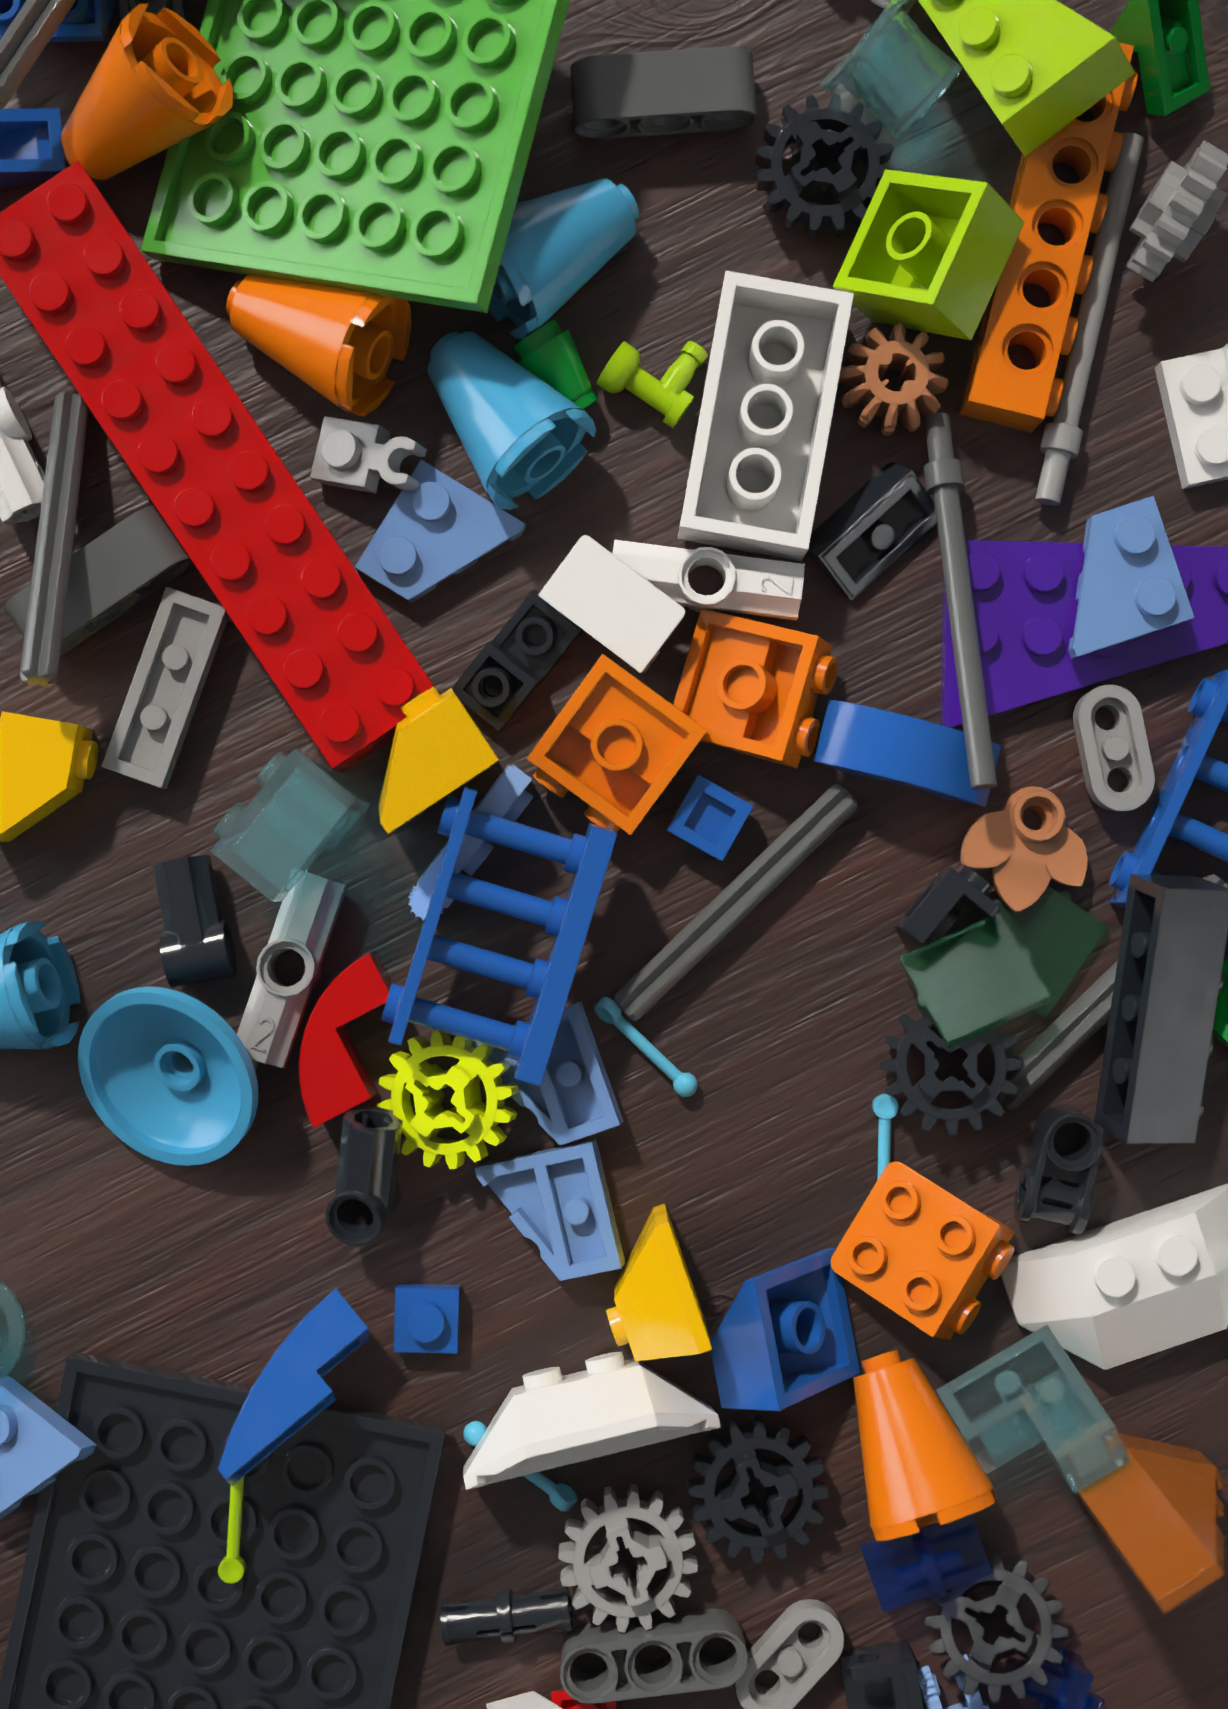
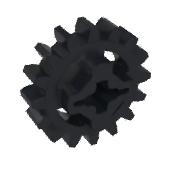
(811, 142)
(930, 1086)
(736, 1501)
(985, 1656)

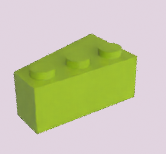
(1031, 61)

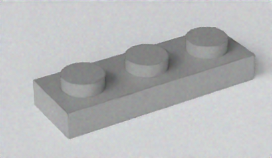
(166, 688)

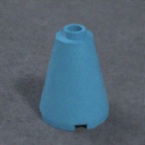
(557, 248)
(507, 418)
(35, 989)

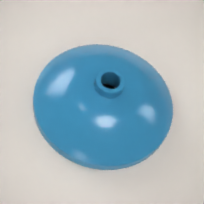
(168, 1076)

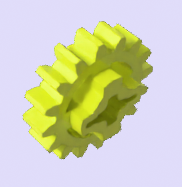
(469, 1113)

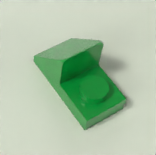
(1168, 50)

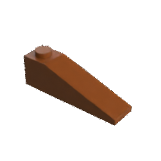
(1162, 1518)

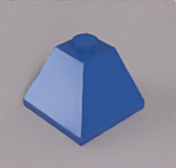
(785, 1337)

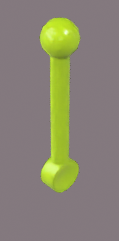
(233, 1565)

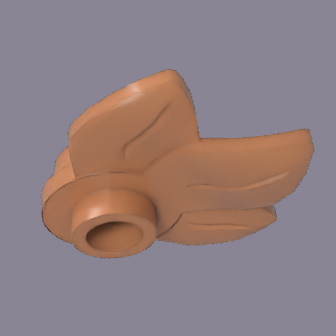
(1024, 857)

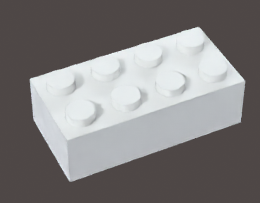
(765, 416)

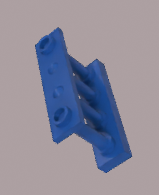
(1209, 707)
(544, 980)

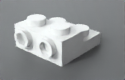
(1197, 414)

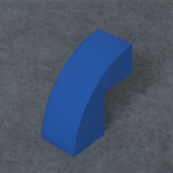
(898, 751)

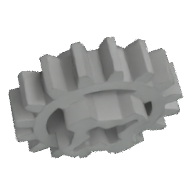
(1178, 211)
(650, 1546)

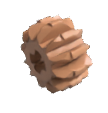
(908, 359)

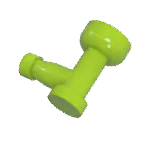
(666, 395)

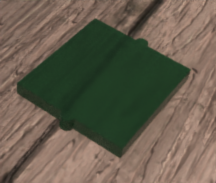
(1057, 937)
(974, 980)

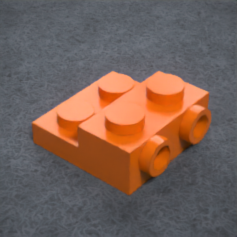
(756, 686)
(615, 746)

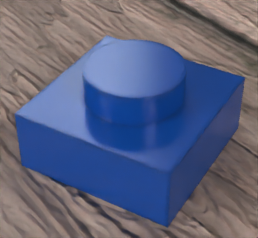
(709, 818)
(427, 1318)

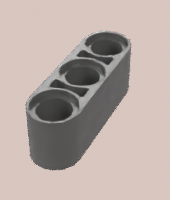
(663, 92)
(112, 575)
(629, 1678)

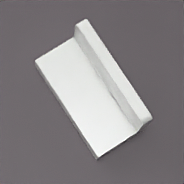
(613, 603)

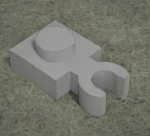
(359, 453)

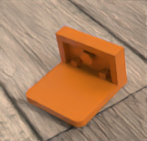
(922, 1252)

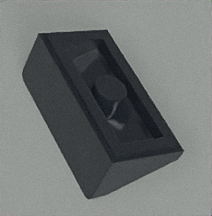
(872, 529)

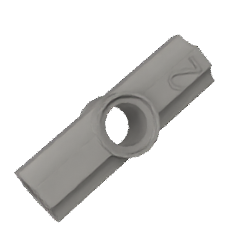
(277, 1009)

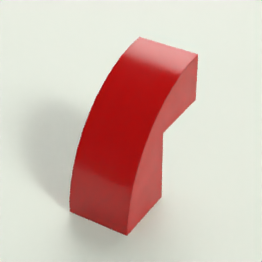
(329, 1065)

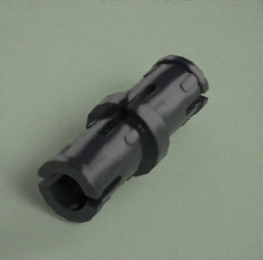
(506, 1616)

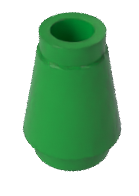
(555, 360)

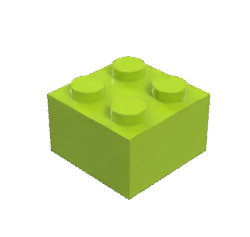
(929, 253)

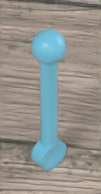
(683, 1083)
(885, 1108)
(560, 1494)

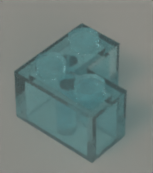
(287, 823)
(1031, 1398)

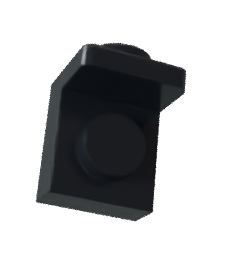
(934, 908)

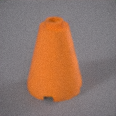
(145, 94)
(325, 335)
(912, 1452)

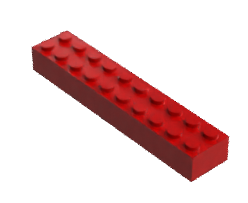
(208, 467)

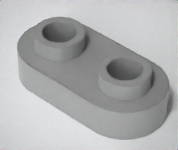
(1119, 748)
(792, 1658)

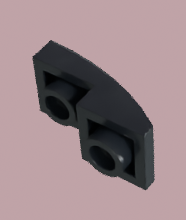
(516, 660)

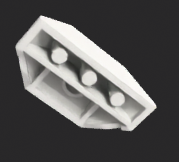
(1129, 1282)
(583, 1417)

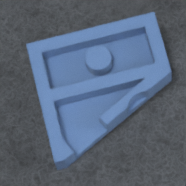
(434, 535)
(1126, 579)
(575, 1086)
(561, 1205)
(33, 1445)

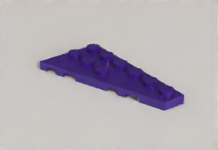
(1029, 614)

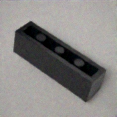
(1163, 1009)

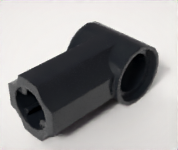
(195, 938)
(365, 1174)

